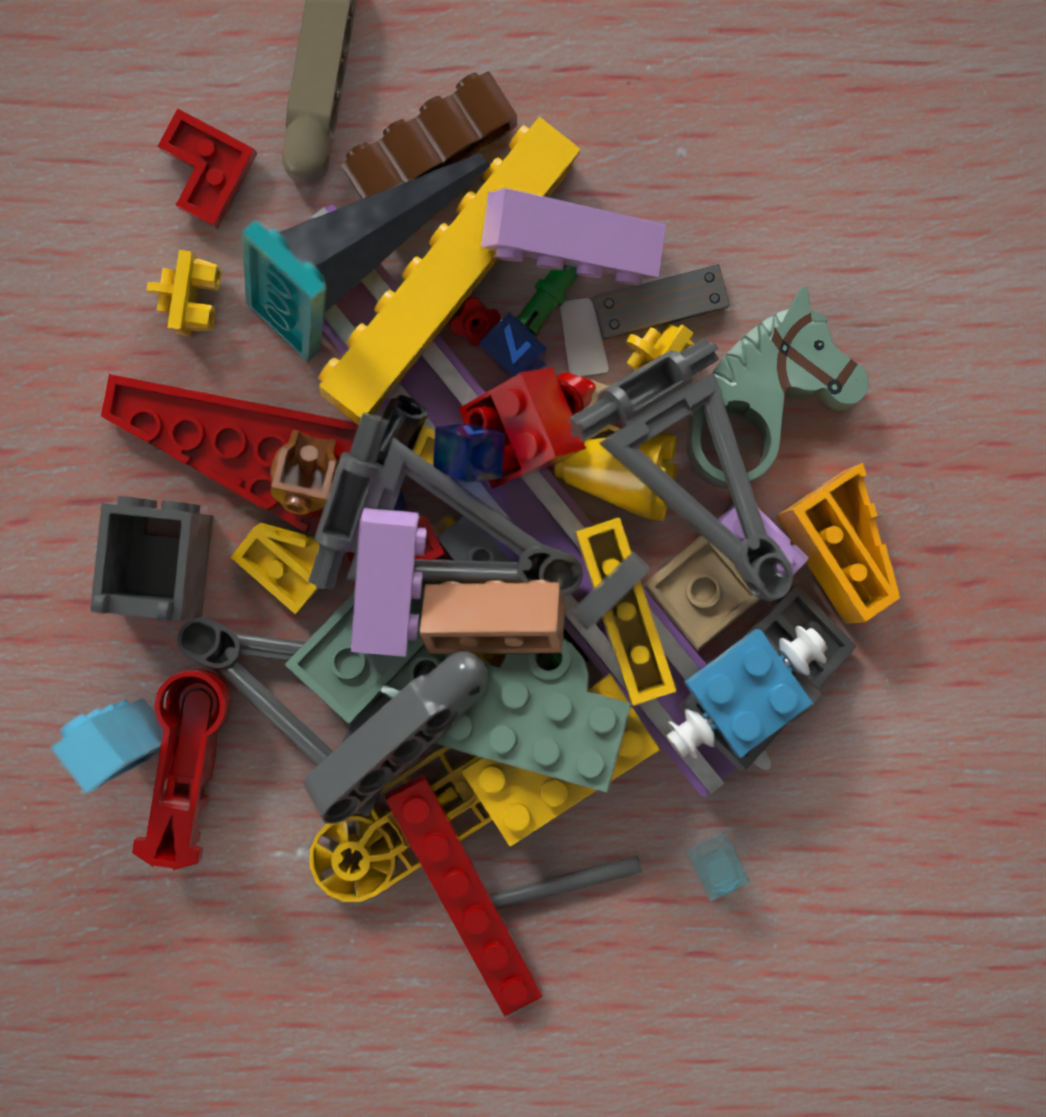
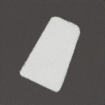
(583, 338)

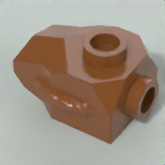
(303, 473)

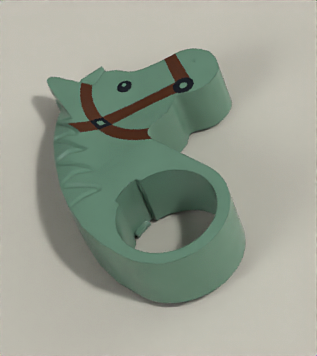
(777, 359)

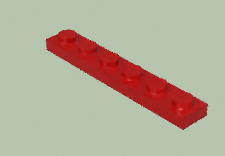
(463, 894)

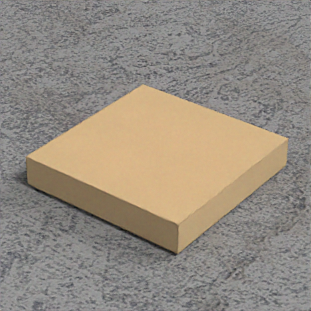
(700, 592)

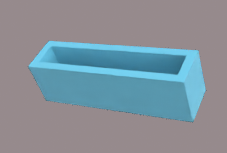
(109, 742)

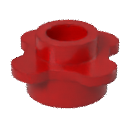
(474, 309)

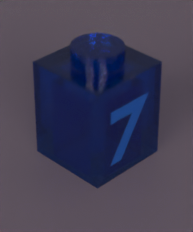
(513, 347)
(469, 452)

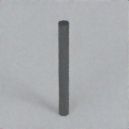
(566, 883)

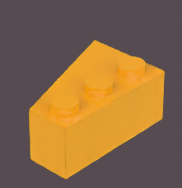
(843, 545)

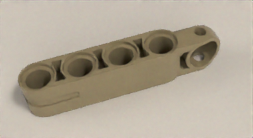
(317, 87)

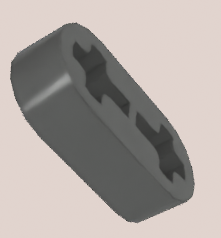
(610, 590)

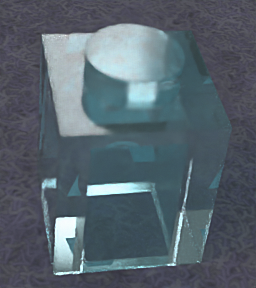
(717, 866)

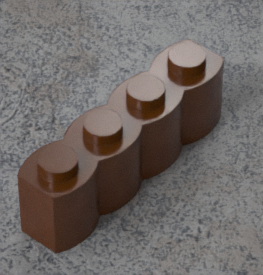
(436, 138)

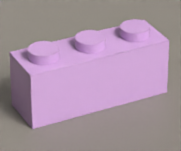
(386, 582)

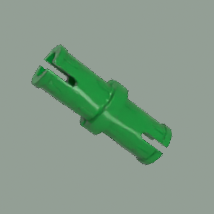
(548, 295)

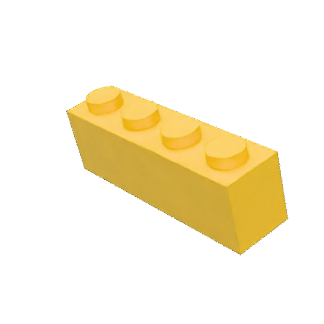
(630, 619)

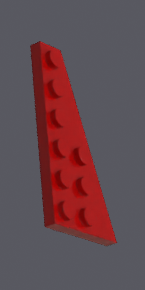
(221, 435)

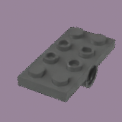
(780, 622)

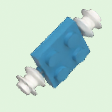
(748, 692)

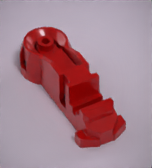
(188, 764)

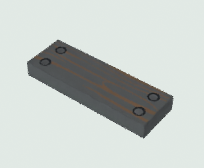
(661, 302)

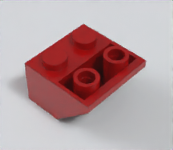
(534, 422)

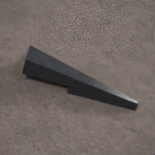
(364, 233)

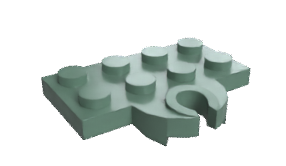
(352, 679)
(544, 721)

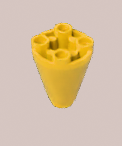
(606, 478)

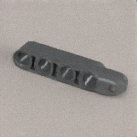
(395, 736)

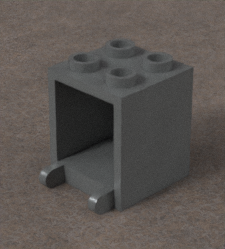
(151, 572)

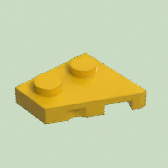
(280, 563)

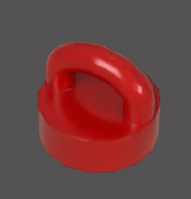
(576, 391)

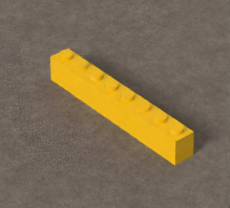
(441, 280)

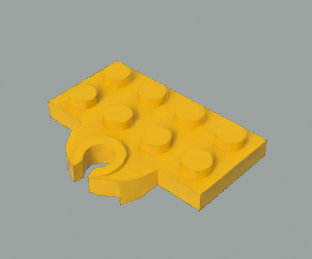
(527, 800)

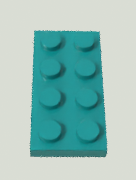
(283, 289)

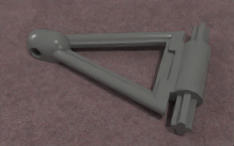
(654, 401)
(367, 484)
(221, 649)

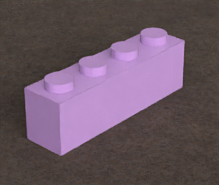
(572, 236)

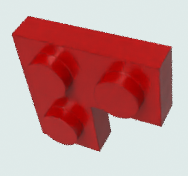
(217, 161)

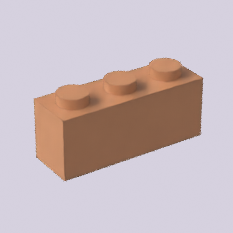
(493, 617)

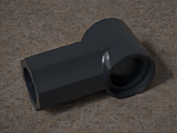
(405, 423)

